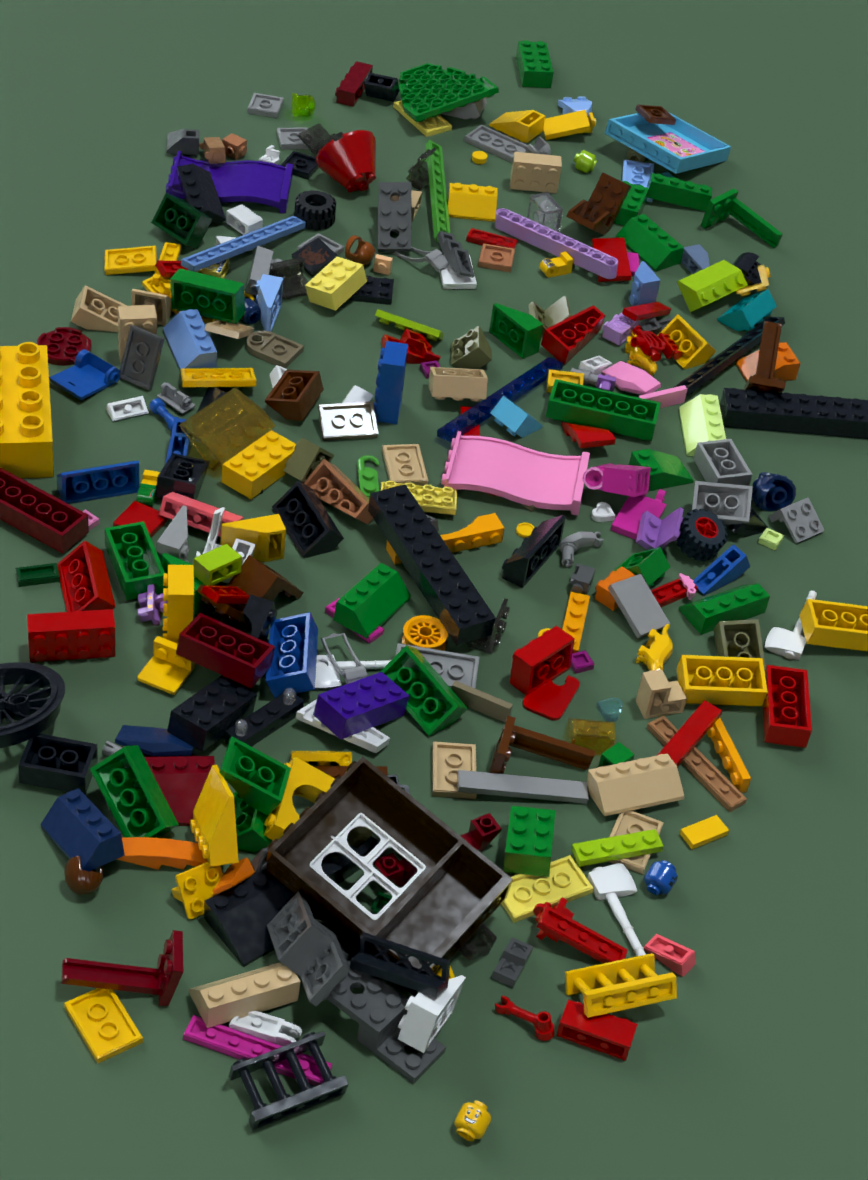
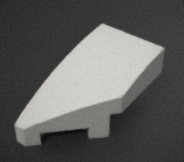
(271, 155)

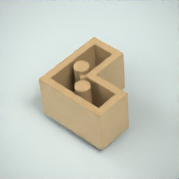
(658, 696)

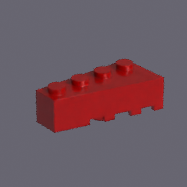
(572, 334)

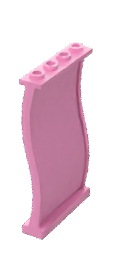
(516, 472)

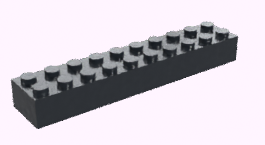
(794, 413)
(431, 565)

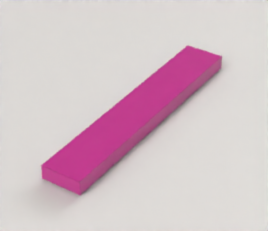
(246, 1046)

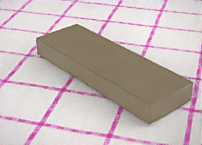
(482, 701)

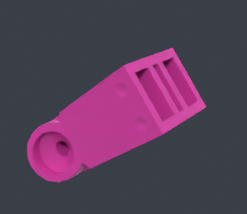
(618, 479)

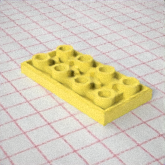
(429, 497)

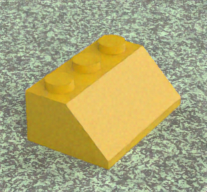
(472, 202)
(692, 345)

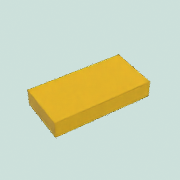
(704, 832)

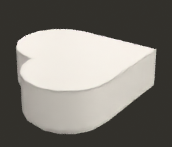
(603, 513)

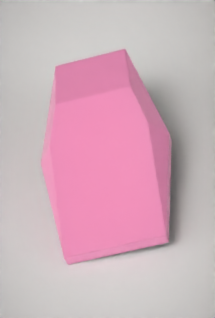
(632, 378)

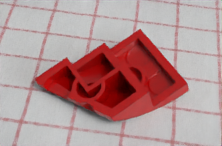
(418, 348)
(588, 436)

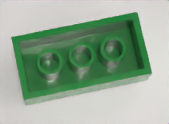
(534, 64)
(209, 294)
(134, 559)

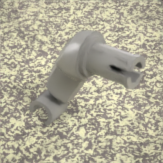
(575, 541)

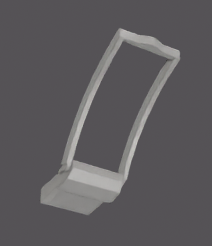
(433, 257)
(349, 675)

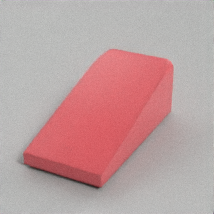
(671, 954)

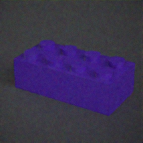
(360, 705)

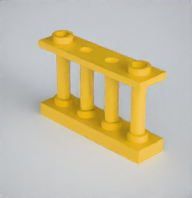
(620, 985)

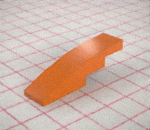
(161, 851)

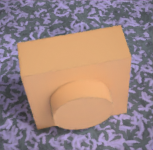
(383, 264)

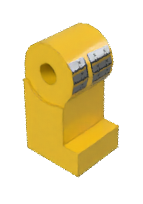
(557, 266)

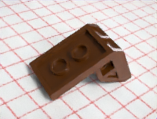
(602, 206)

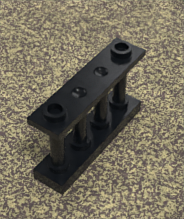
(286, 1104)

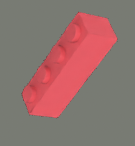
(198, 513)

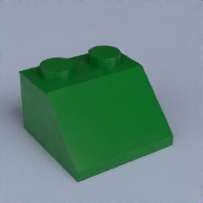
(649, 563)

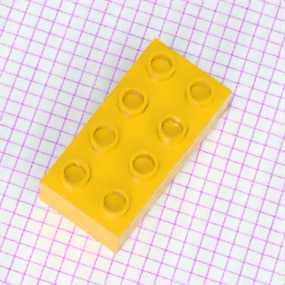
(25, 411)

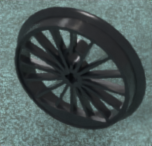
(28, 701)

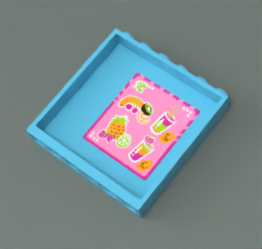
(672, 146)

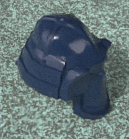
(773, 491)

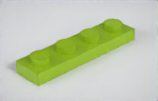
(402, 323)
(617, 847)

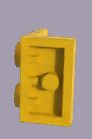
(166, 668)

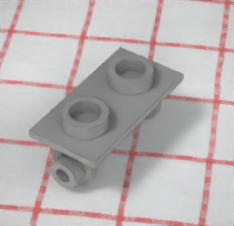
(176, 400)

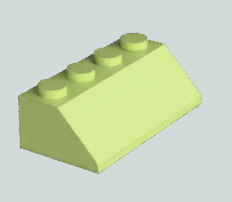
(701, 421)

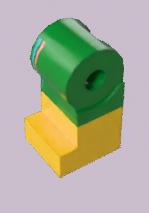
(147, 488)

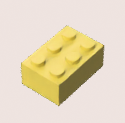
(336, 283)

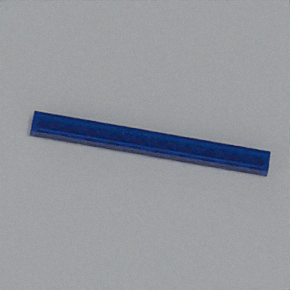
(511, 391)

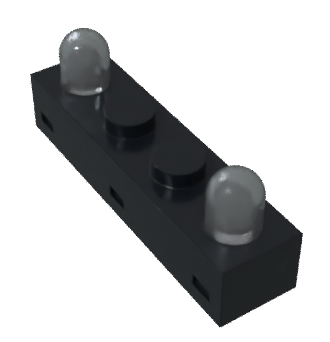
(266, 719)

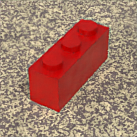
(601, 1032)

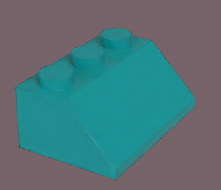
(749, 311)

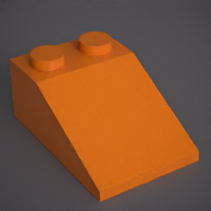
(786, 364)

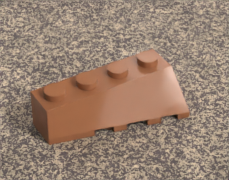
(339, 491)

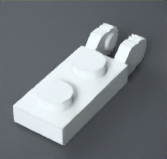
(267, 1028)

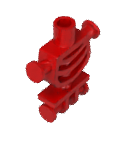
(654, 345)

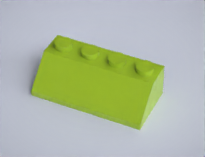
(711, 284)

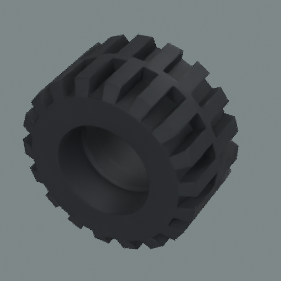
(316, 209)

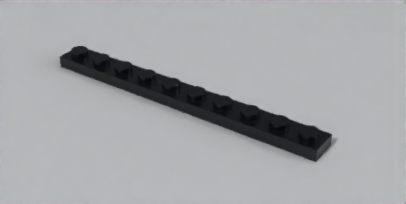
(726, 357)

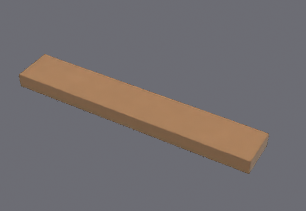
(701, 767)

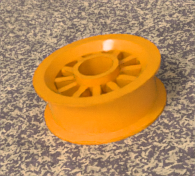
(425, 632)

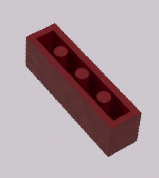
(353, 84)

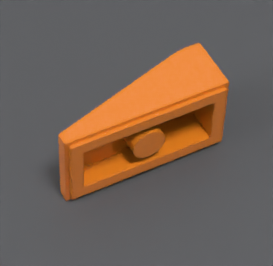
(234, 874)

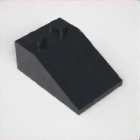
(182, 476)

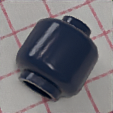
(252, 312)

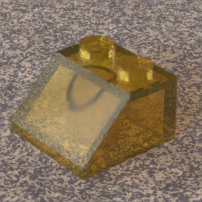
(592, 734)

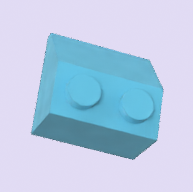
(514, 418)

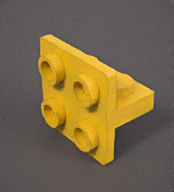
(195, 887)

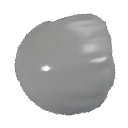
(540, 147)

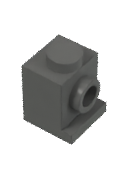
(582, 579)

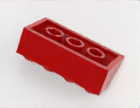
(85, 580)

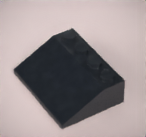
(243, 914)

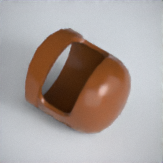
(364, 253)

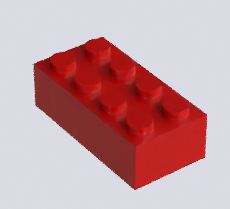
(71, 635)
(787, 707)

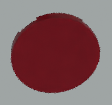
(64, 345)

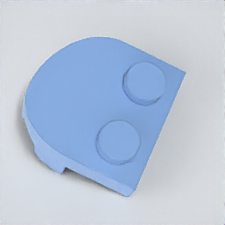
(573, 105)

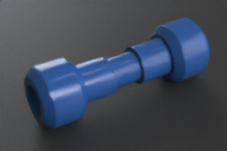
(157, 406)

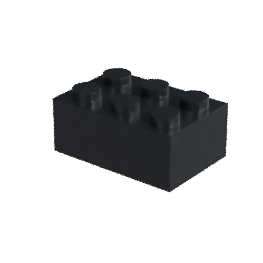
(57, 763)

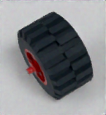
(701, 535)

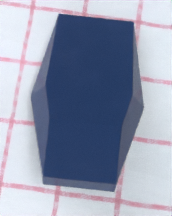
(153, 741)

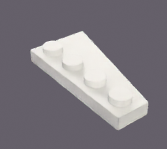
(369, 739)

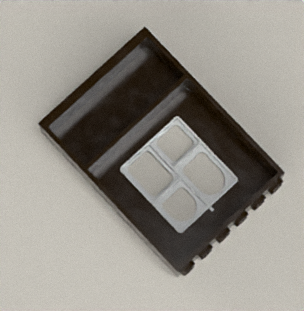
(433, 911)

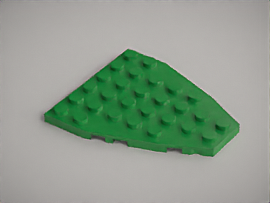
(431, 90)

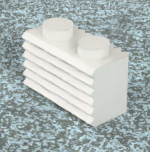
(243, 219)

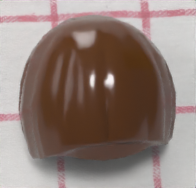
(80, 880)

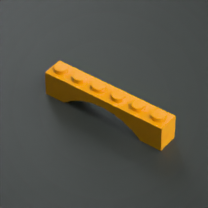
(481, 532)

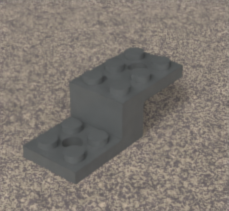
(394, 216)
(308, 948)
(378, 1015)

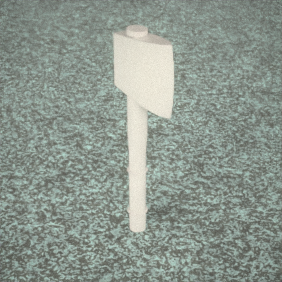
(786, 642)
(329, 677)
(609, 885)

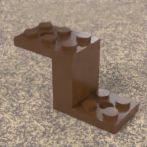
(254, 580)

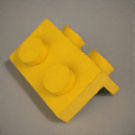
(572, 377)

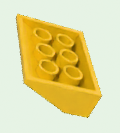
(215, 821)

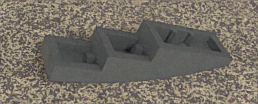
(455, 255)

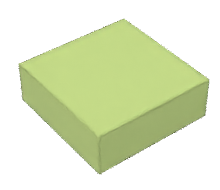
(770, 538)

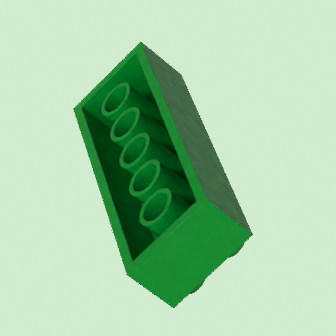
(603, 409)

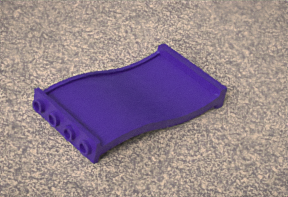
(241, 181)

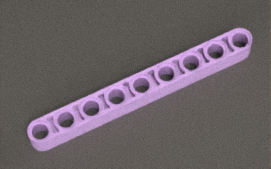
(555, 243)

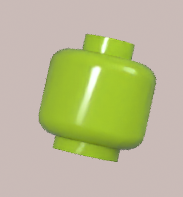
(585, 161)

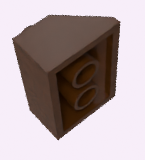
(295, 393)

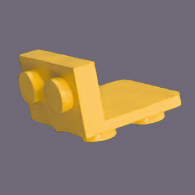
(764, 275)

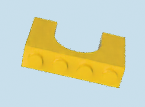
(303, 782)

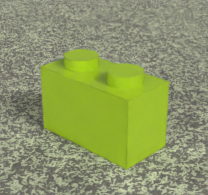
(217, 565)

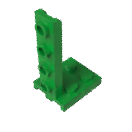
(727, 204)

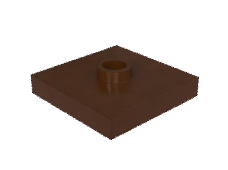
(655, 114)

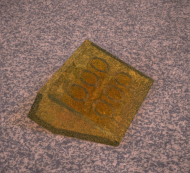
(226, 427)

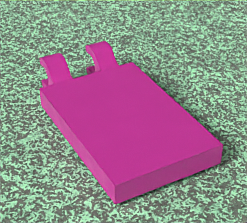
(630, 515)

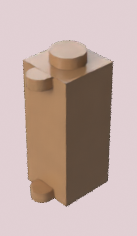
(213, 150)

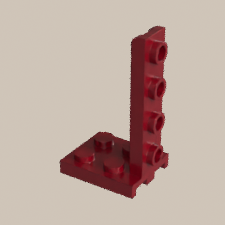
(131, 978)

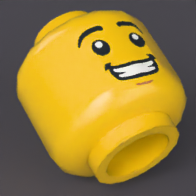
(472, 1120)

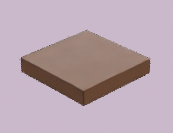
(496, 257)

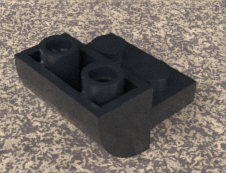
(749, 266)

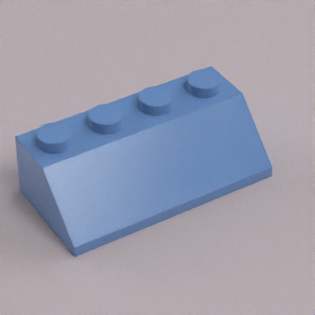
(189, 341)

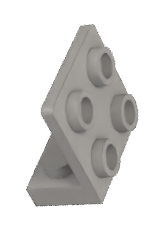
(799, 519)

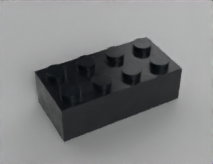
(211, 712)

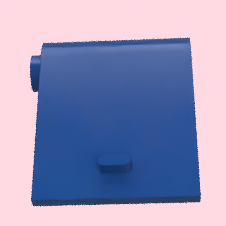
(86, 376)

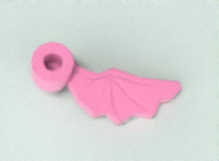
(688, 583)

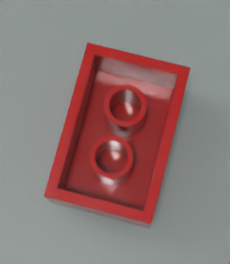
(541, 660)

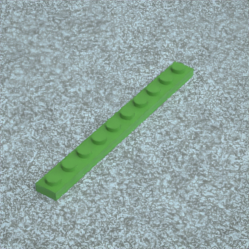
(438, 190)

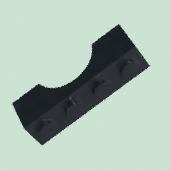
(259, 615)

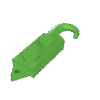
(367, 476)

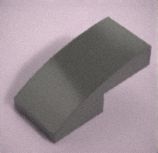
(654, 326)
(512, 962)

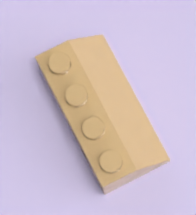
(635, 784)
(244, 993)

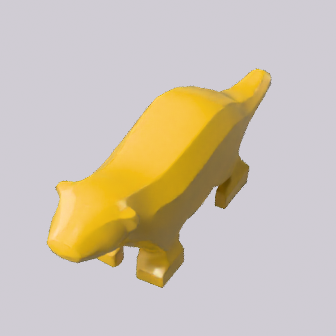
(639, 358)
(659, 652)

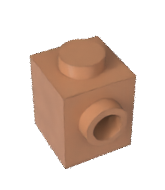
(235, 146)

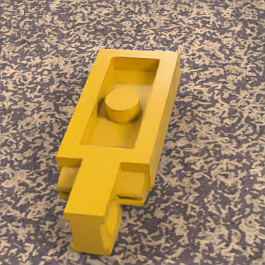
(323, 757)

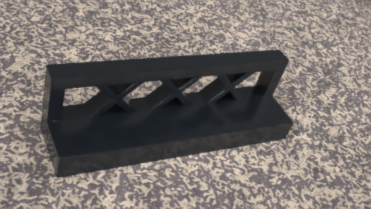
(398, 972)

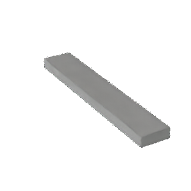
(522, 786)

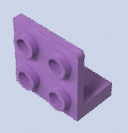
(657, 532)

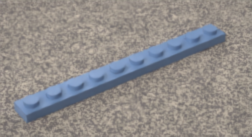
(242, 244)

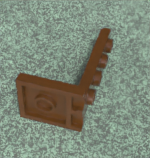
(764, 377)
(537, 744)

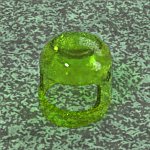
(302, 105)

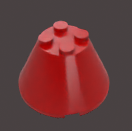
(350, 160)

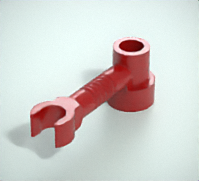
(542, 1021)

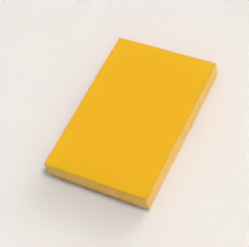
(566, 124)
(130, 260)
(103, 1023)

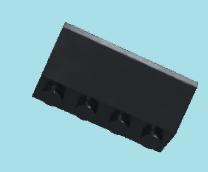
(200, 191)
(307, 521)
(534, 551)

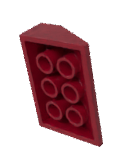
(181, 782)

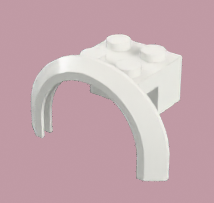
(240, 546)

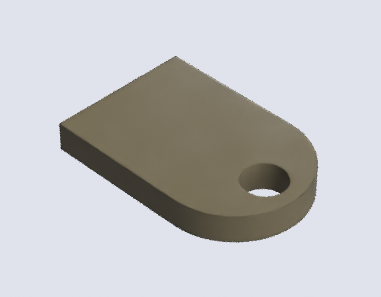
(273, 348)

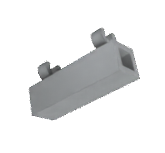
(259, 266)

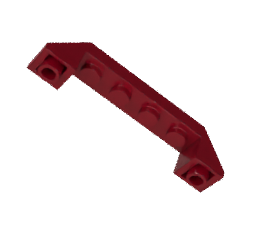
(480, 834)

